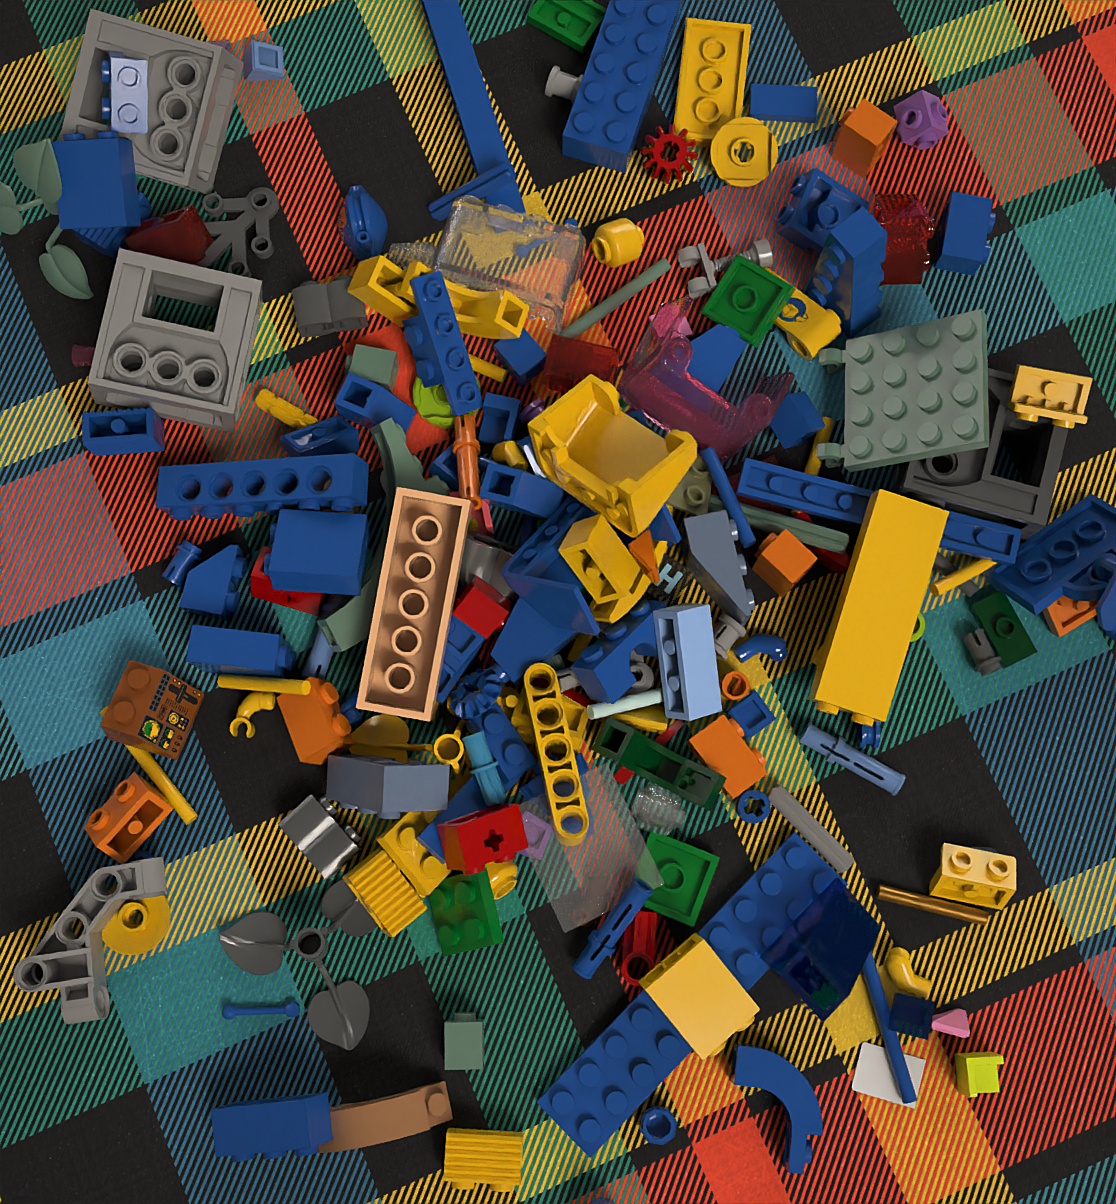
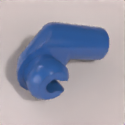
(761, 643)

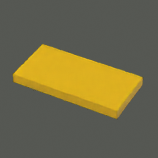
(711, 77)

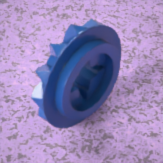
(469, 704)

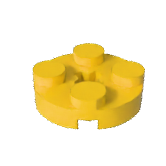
(757, 138)

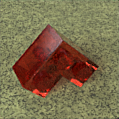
(907, 235)

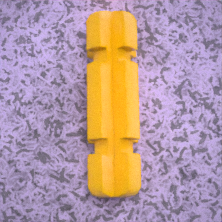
(283, 410)

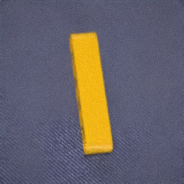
(555, 736)

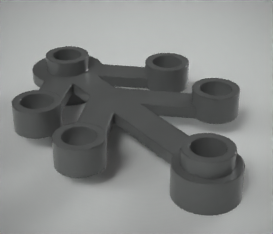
(234, 232)

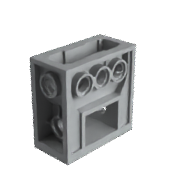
(188, 98)
(166, 350)

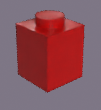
(482, 607)

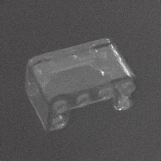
(502, 249)

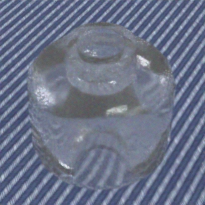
(657, 810)

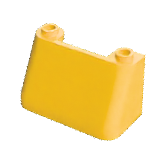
(609, 456)

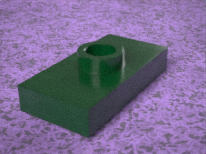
(1003, 629)

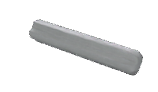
(810, 828)

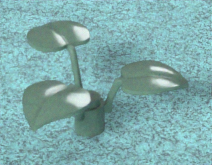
(40, 172)

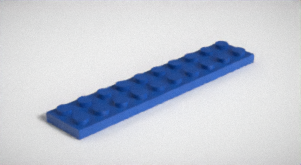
(641, 1043)

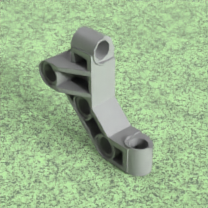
(78, 962)

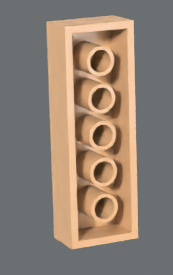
(414, 604)

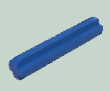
(477, 187)

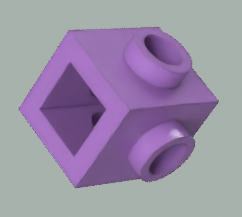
(921, 120)

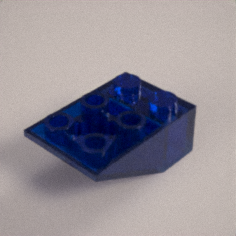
(824, 950)

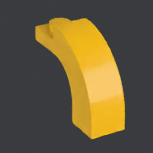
(478, 313)

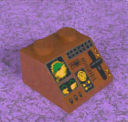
(151, 710)

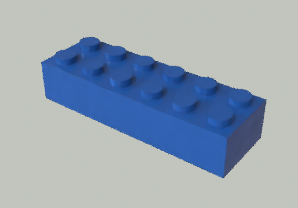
(620, 81)

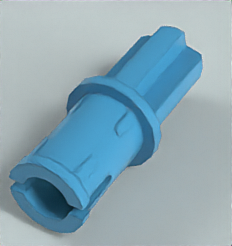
(484, 768)

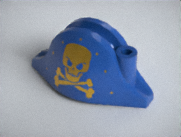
(362, 224)

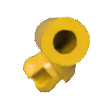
(902, 973)

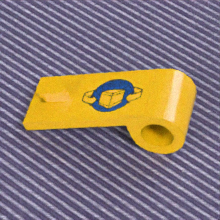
(807, 324)

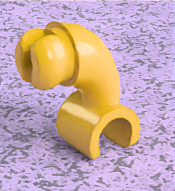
(253, 702)

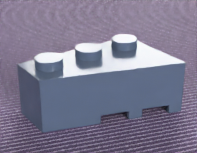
(386, 786)

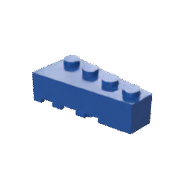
(850, 272)

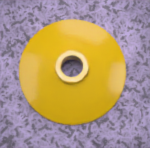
(129, 938)

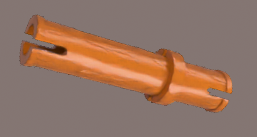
(466, 450)

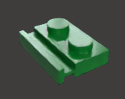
(568, 20)

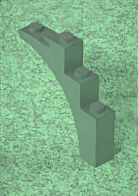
(353, 617)

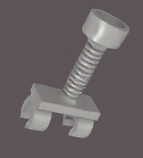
(701, 286)

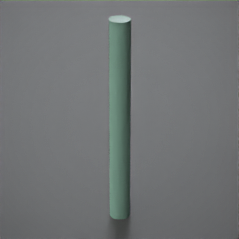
(616, 299)

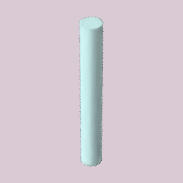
(625, 703)

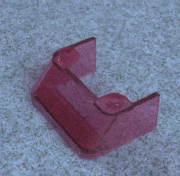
(677, 400)

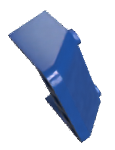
(548, 582)

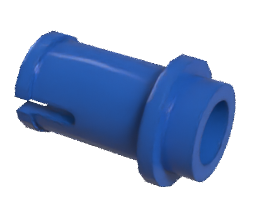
(182, 563)

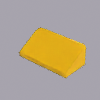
(647, 718)

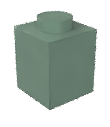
(374, 365)
(464, 1042)

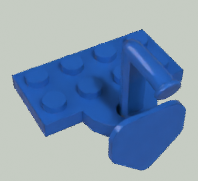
(1069, 559)

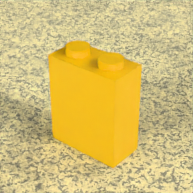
(699, 996)

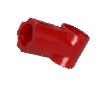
(639, 942)

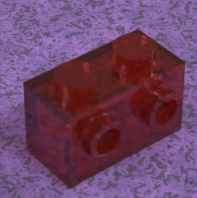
(172, 236)
(573, 360)

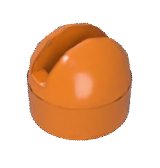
(739, 688)

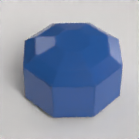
(658, 1125)

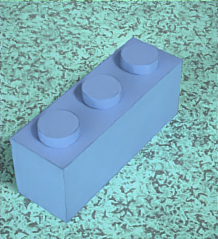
(687, 661)

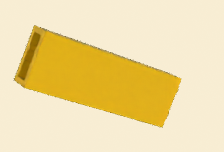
(878, 607)

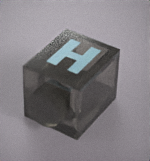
(672, 583)

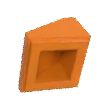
(644, 553)

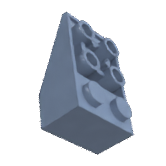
(712, 557)

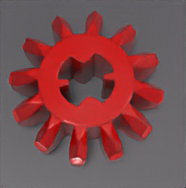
(656, 150)

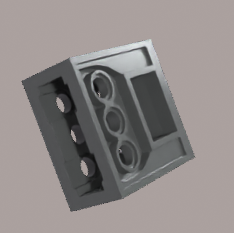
(964, 479)

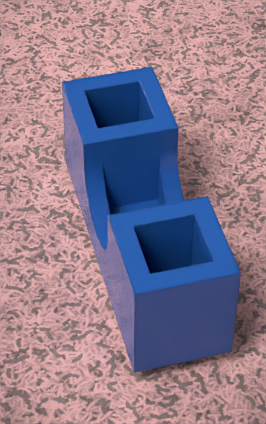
(605, 664)

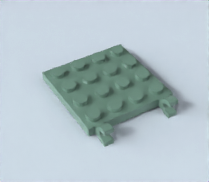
(912, 393)

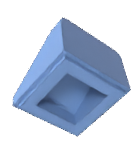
(263, 61)

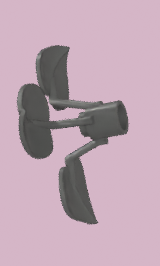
(257, 948)

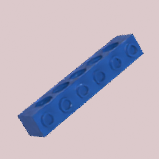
(181, 483)

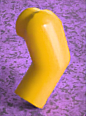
(509, 453)

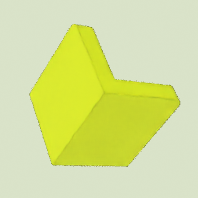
(977, 1072)

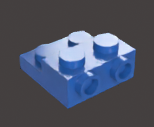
(816, 209)

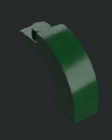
(658, 764)

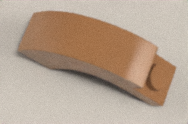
(388, 1118)

